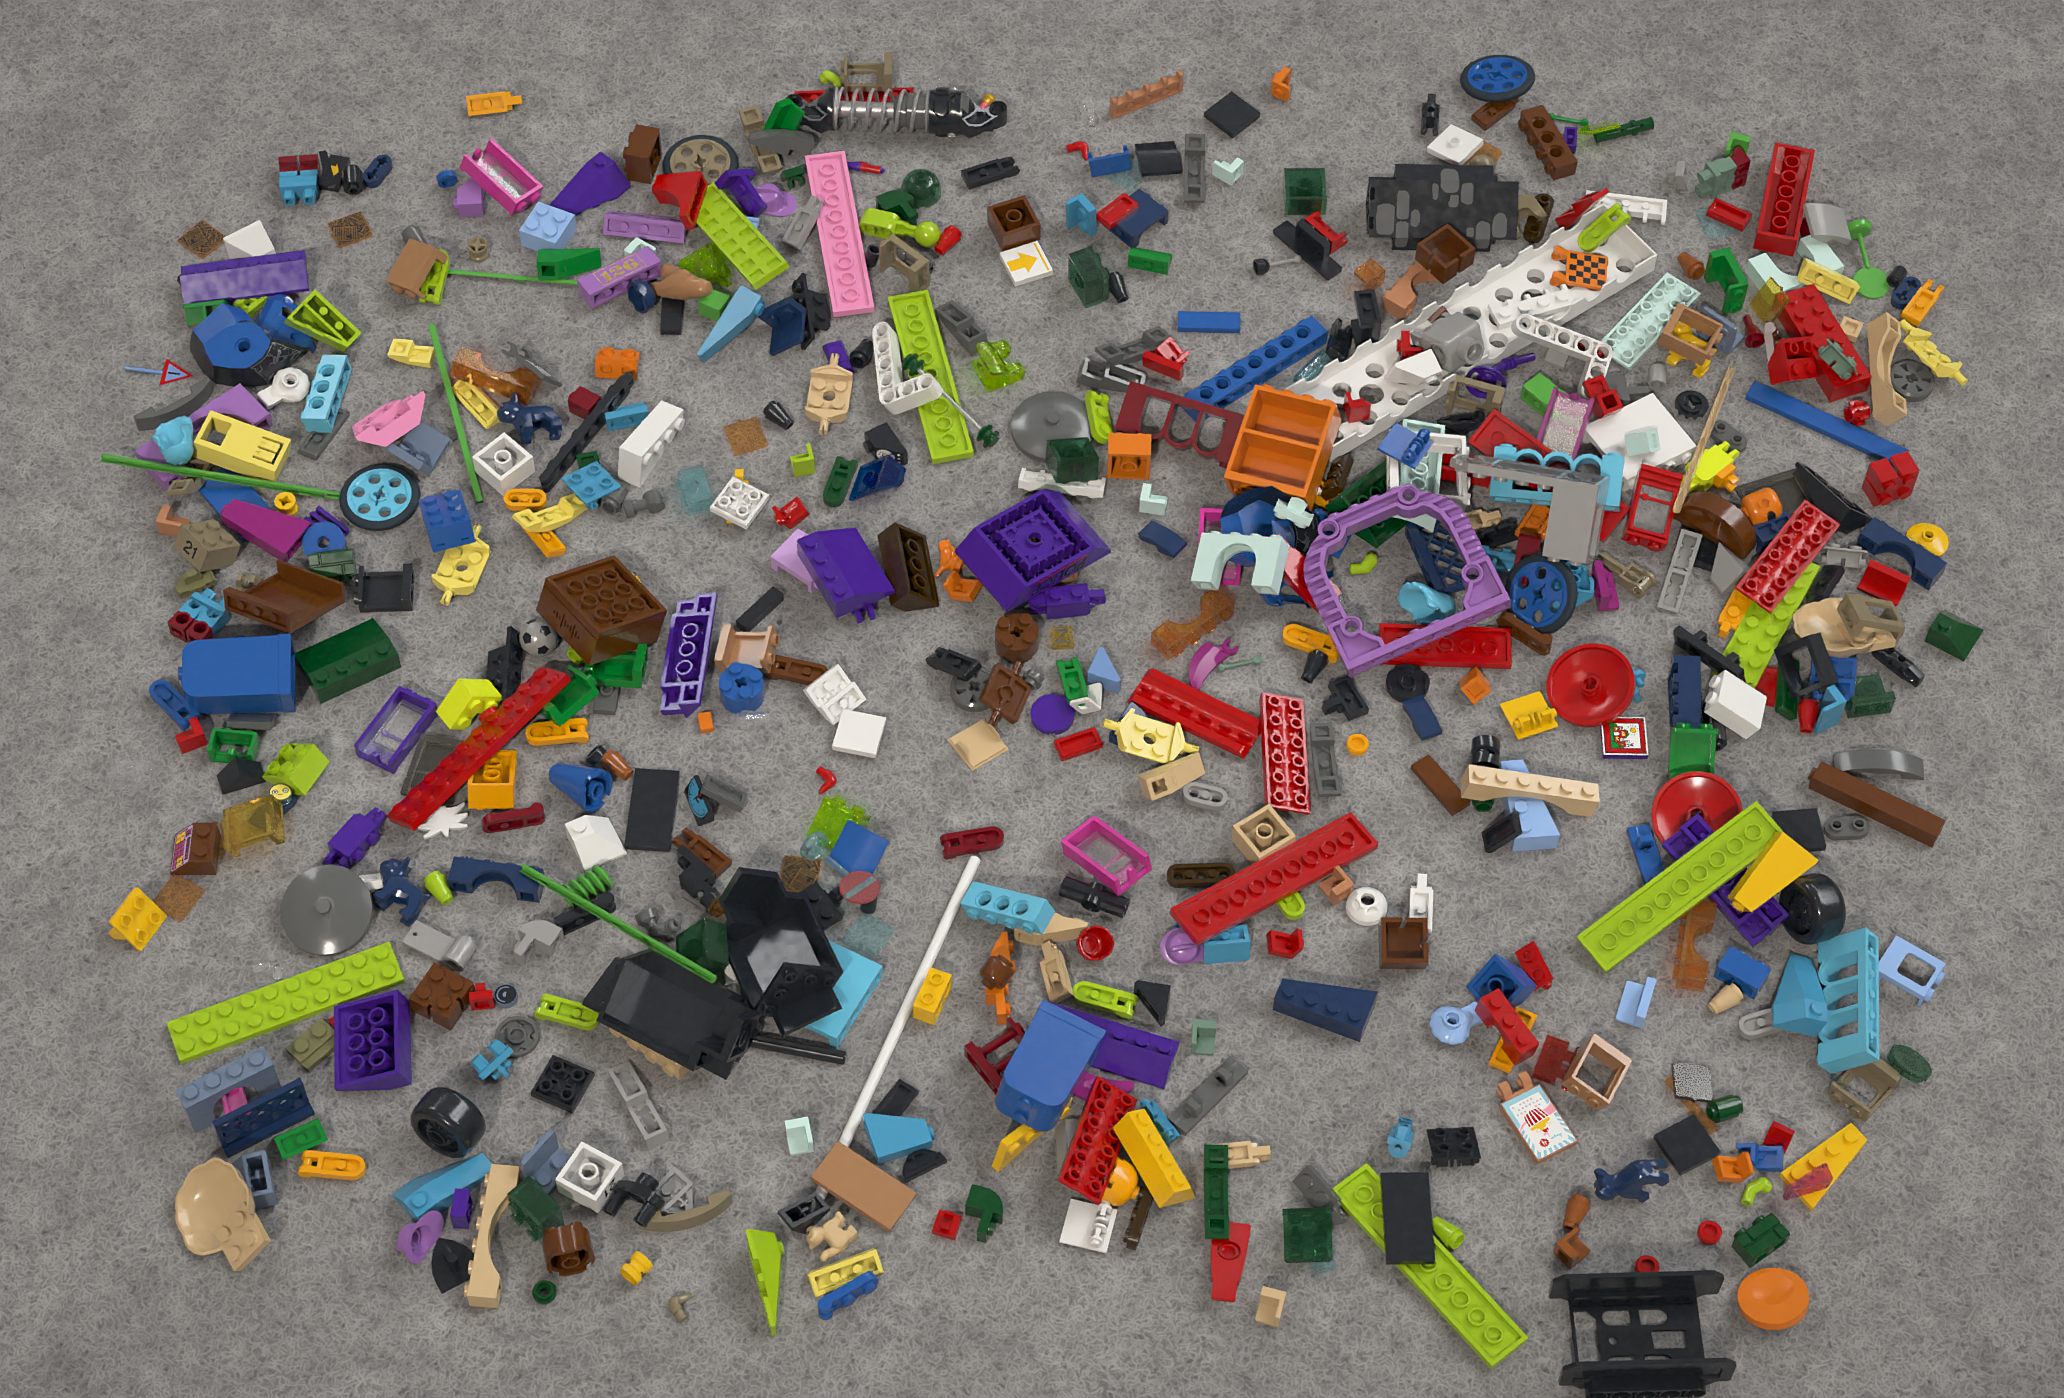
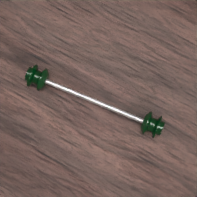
(985, 433)

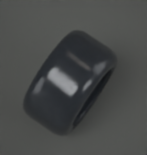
(1814, 909)
(448, 1122)

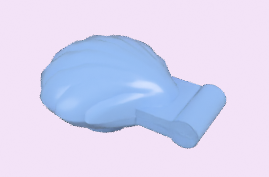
(1454, 1024)

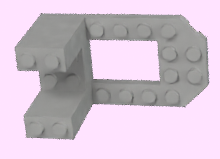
(1575, 503)

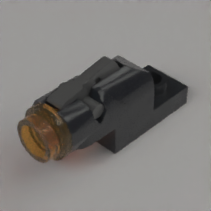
(698, 883)

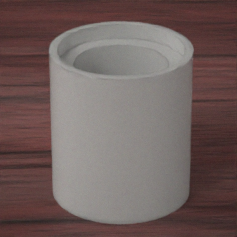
(1657, 377)

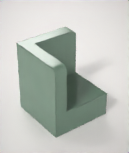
(1203, 1037)

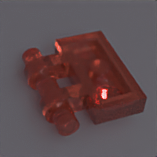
(1551, 1059)

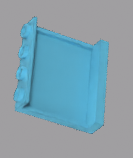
(852, 990)

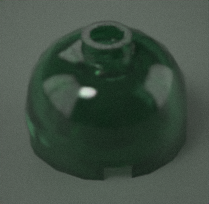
(923, 187)

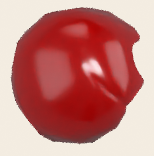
(1095, 943)

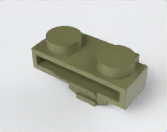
(193, 582)

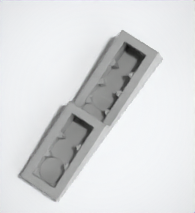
(1679, 571)
(639, 1105)

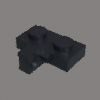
(1344, 699)
(824, 904)

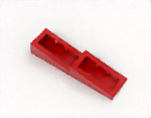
(1579, 208)

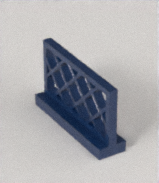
(1425, 557)
(272, 1121)

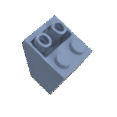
(258, 1176)

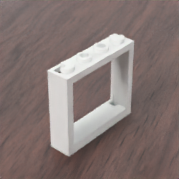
(1441, 444)

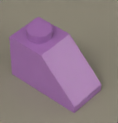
(469, 199)

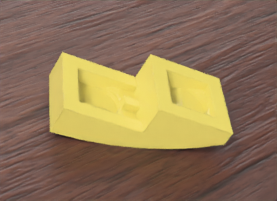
(409, 353)

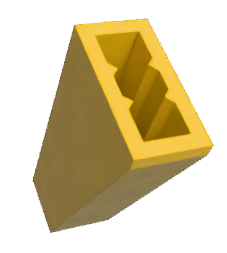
(1771, 871)

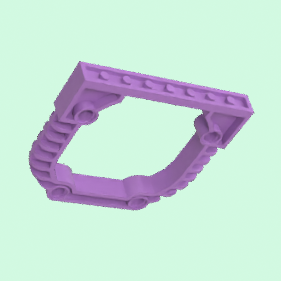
(1363, 650)

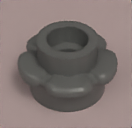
(1033, 679)

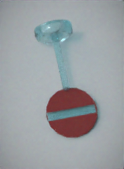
(855, 887)

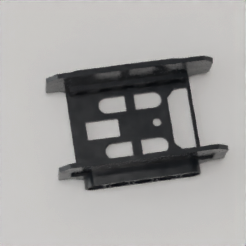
(1668, 1291)

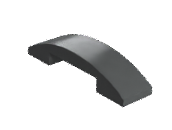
(1194, 168)
(1132, 351)
(151, 419)
(1324, 760)
(1879, 762)

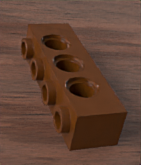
(1547, 142)

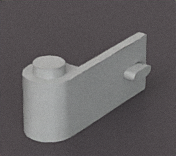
(440, 947)

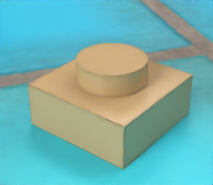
(1851, 328)

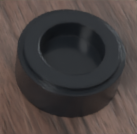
(595, 755)

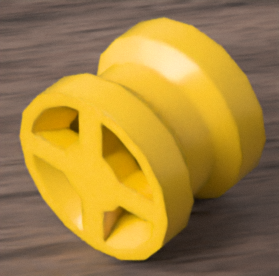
(290, 507)

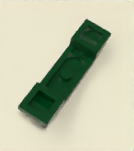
(1215, 1192)

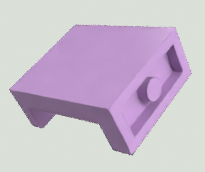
(787, 558)

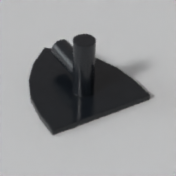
(450, 1264)

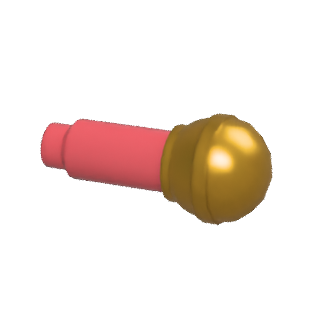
(987, 100)

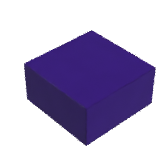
(461, 1208)

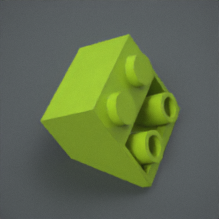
(297, 767)

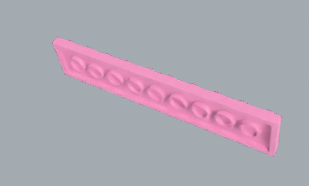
(839, 235)

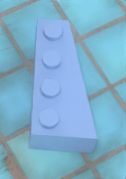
(1535, 819)

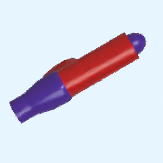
(865, 167)

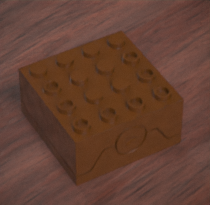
(601, 610)

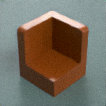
(1571, 1249)

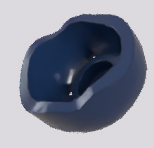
(641, 295)

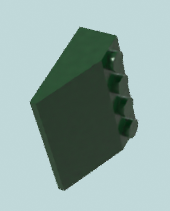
(1369, 485)
(348, 660)

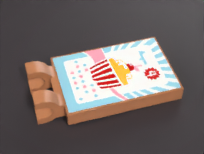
(1535, 1119)

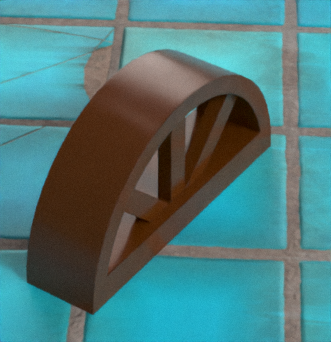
(1718, 521)

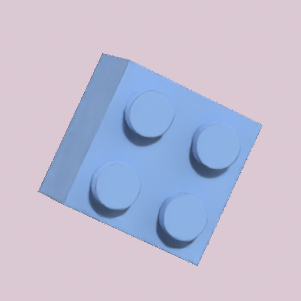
(547, 228)

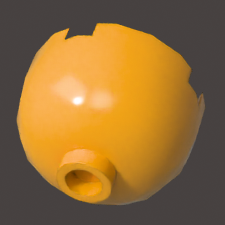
(1121, 1184)

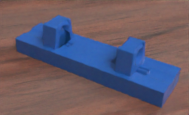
(1647, 859)

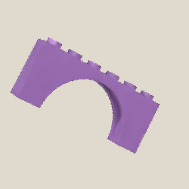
(234, 403)

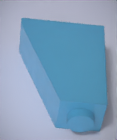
(896, 1136)

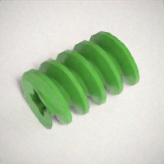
(589, 883)

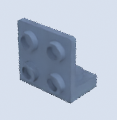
(1731, 337)
(421, 447)
(544, 1162)

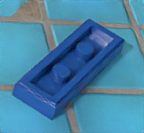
(1208, 322)

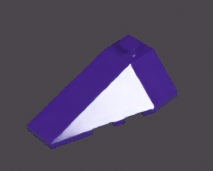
(592, 185)

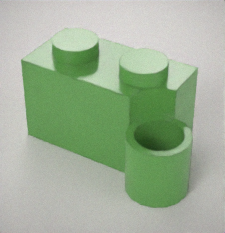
(1538, 393)

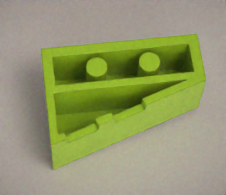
(323, 322)

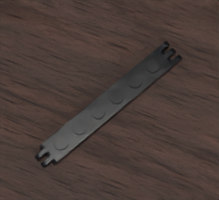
(585, 433)

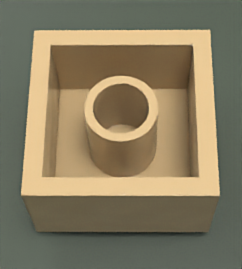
(1261, 834)

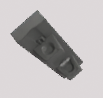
(1207, 1096)

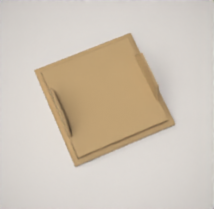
(978, 744)

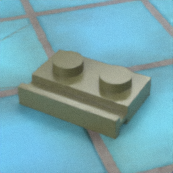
(313, 1045)

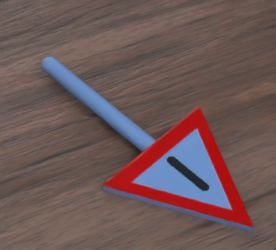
(170, 373)

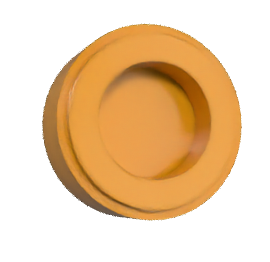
(1357, 744)

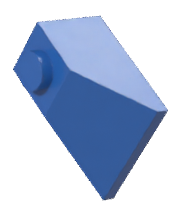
(1503, 975)

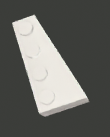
(648, 443)

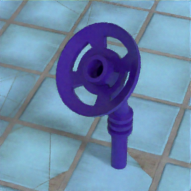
(1492, 374)

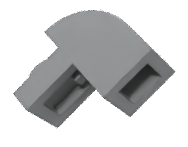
(537, 935)

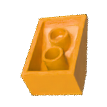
(494, 782)

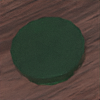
(1910, 1063)

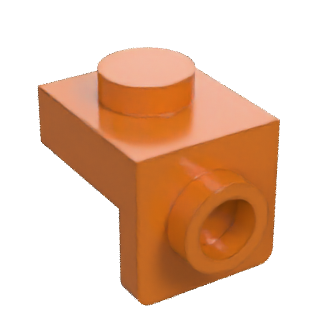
(1280, 84)
(961, 589)
(1733, 1168)

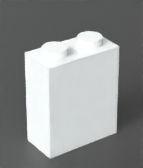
(1735, 704)

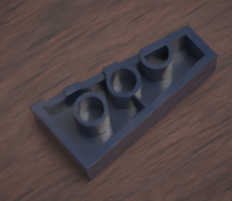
(1685, 690)
(1327, 1006)

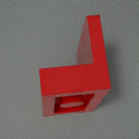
(1883, 582)

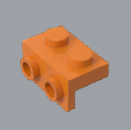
(614, 363)
(1534, 522)

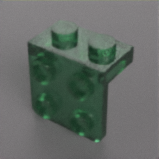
(1307, 1235)

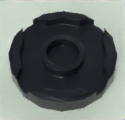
(1405, 689)

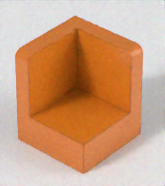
(1475, 685)

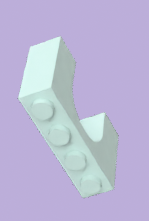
(1762, 267)
(1218, 548)

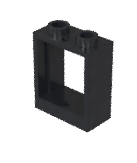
(1820, 660)

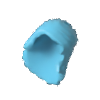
(175, 440)
(1425, 603)

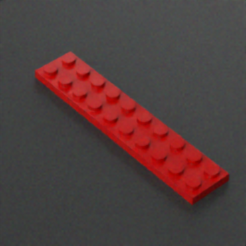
(478, 748)
(1273, 879)

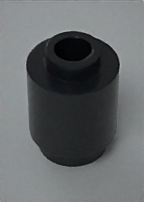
(352, 180)

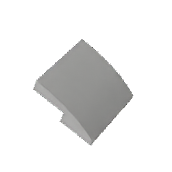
(1827, 223)

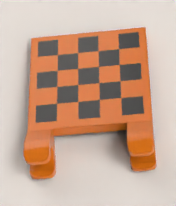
(1581, 269)

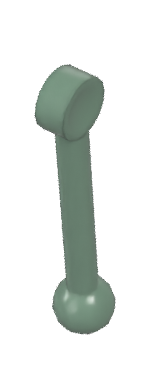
(1256, 660)

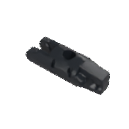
(1430, 115)
(1899, 665)

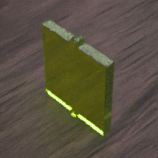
(1599, 127)

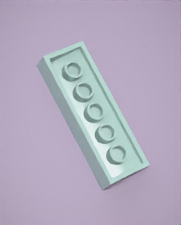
(1427, 473)

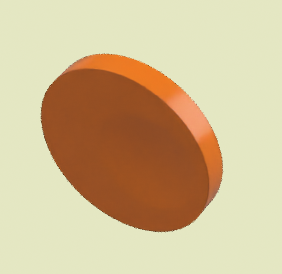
(1773, 1298)

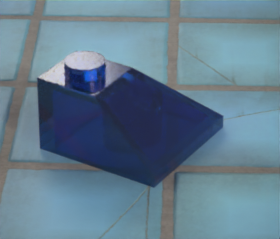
(877, 478)

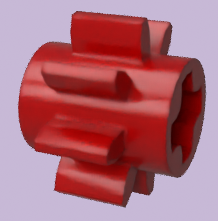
(1857, 413)

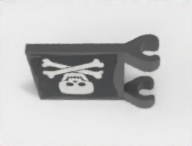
(528, 361)

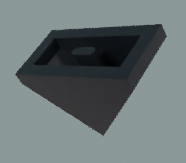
(239, 775)
(1154, 998)
(804, 1212)

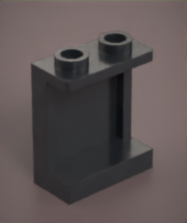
(1369, 320)
(385, 590)

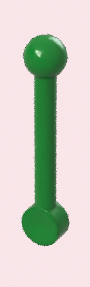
(1584, 122)

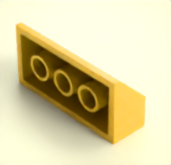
(1153, 1159)

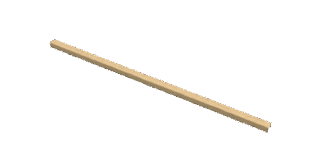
(1703, 440)

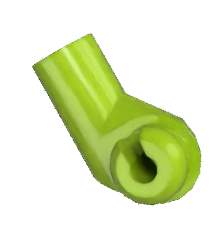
(1761, 1184)

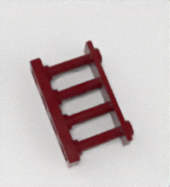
(977, 1055)

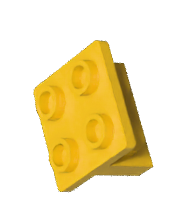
(136, 919)

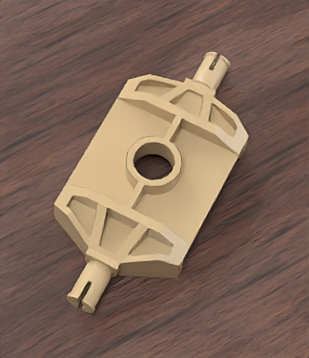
(829, 381)

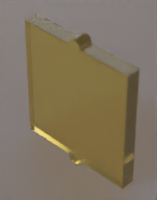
(1769, 301)

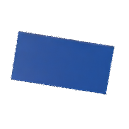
(222, 493)

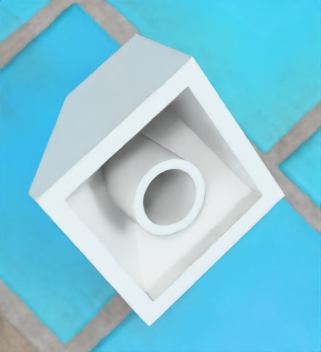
(248, 242)
(1415, 369)
(594, 840)

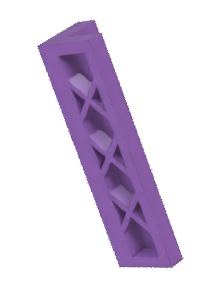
(644, 226)

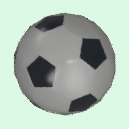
(538, 637)

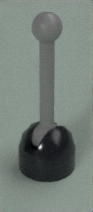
(1261, 265)

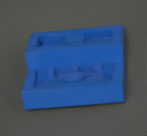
(1846, 673)
(858, 848)

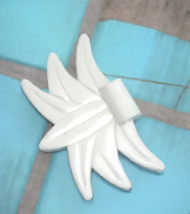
(444, 820)

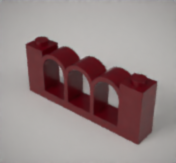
(1135, 407)

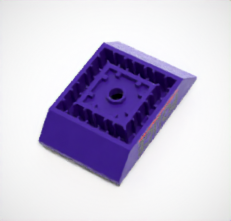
(1019, 569)

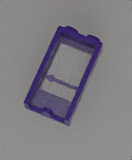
(396, 729)

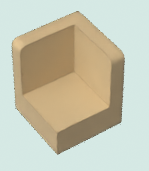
(1270, 1306)

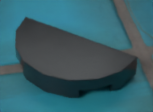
(327, 169)
(920, 1163)

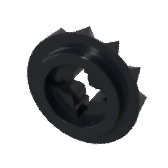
(1697, 399)

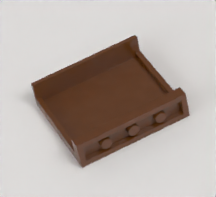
(287, 598)

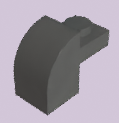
(1626, 394)

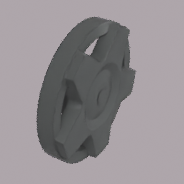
(518, 1036)

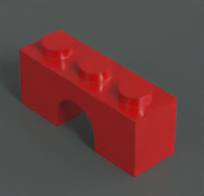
(1517, 1039)

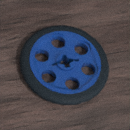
(1497, 78)
(1566, 596)

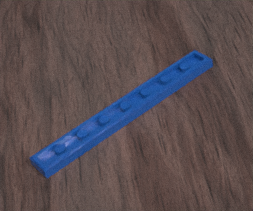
(1822, 422)

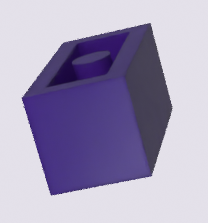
(1570, 138)

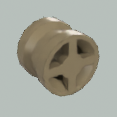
(476, 244)

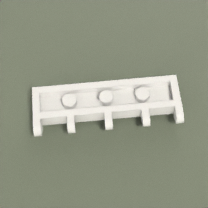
(1637, 206)
(1537, 306)
(1040, 480)

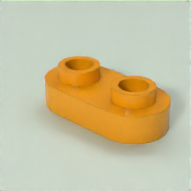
(525, 499)

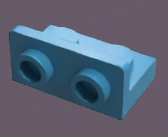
(1081, 213)

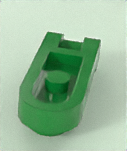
(1072, 679)

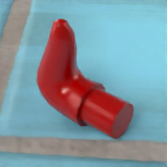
(1079, 146)
(828, 776)

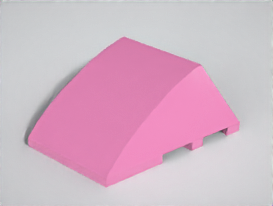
(390, 421)

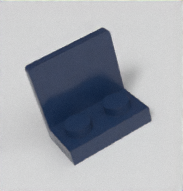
(787, 324)

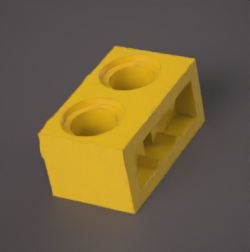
(932, 996)

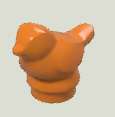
(948, 558)

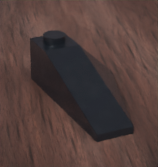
(1832, 502)

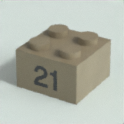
(207, 545)

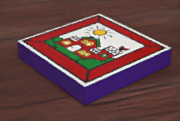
(1624, 738)

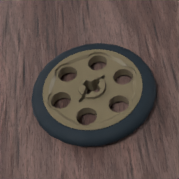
(695, 144)

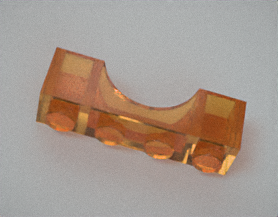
(471, 369)
(1173, 638)
(1693, 969)

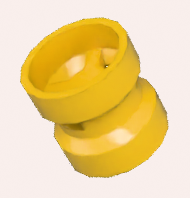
(636, 1268)

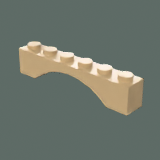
(1883, 339)
(1489, 783)
(485, 1282)

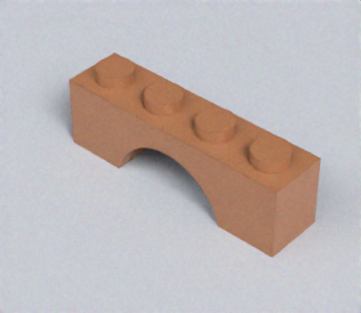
(1401, 299)

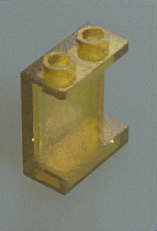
(252, 824)

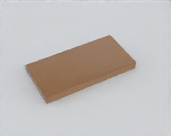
(863, 1186)

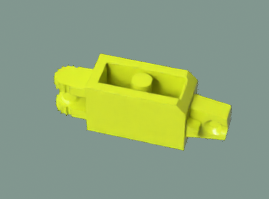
(1710, 464)

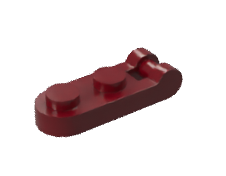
(513, 819)
(971, 841)

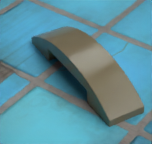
(753, 121)
(189, 484)
(693, 1217)

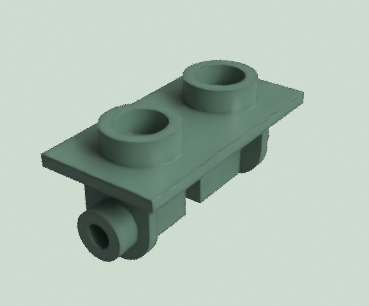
(1844, 364)

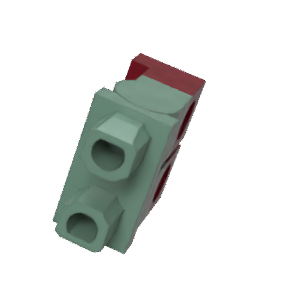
(1723, 174)

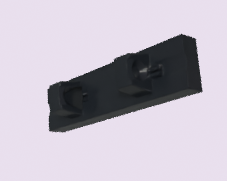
(1697, 646)

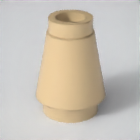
(1725, 999)

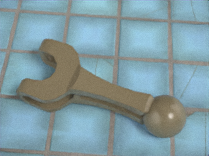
(1526, 203)

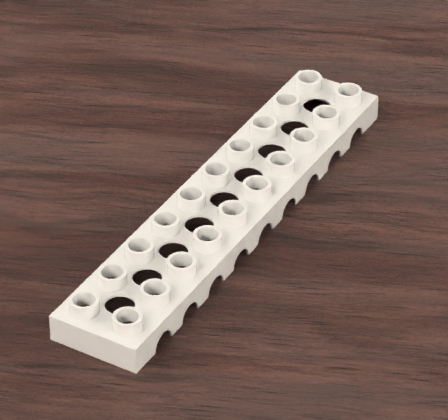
(1622, 249)

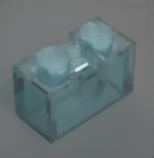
(694, 489)

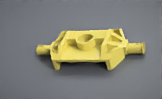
(1917, 340)
(461, 582)
(1167, 739)

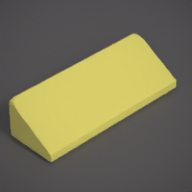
(1827, 281)
(477, 403)
(843, 1271)

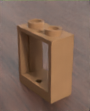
(1697, 321)
(1608, 1056)

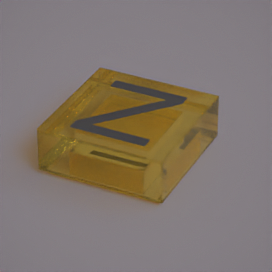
(1062, 638)

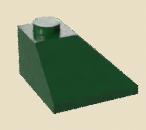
(1953, 635)

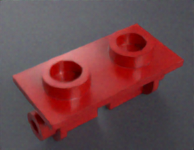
(1535, 965)

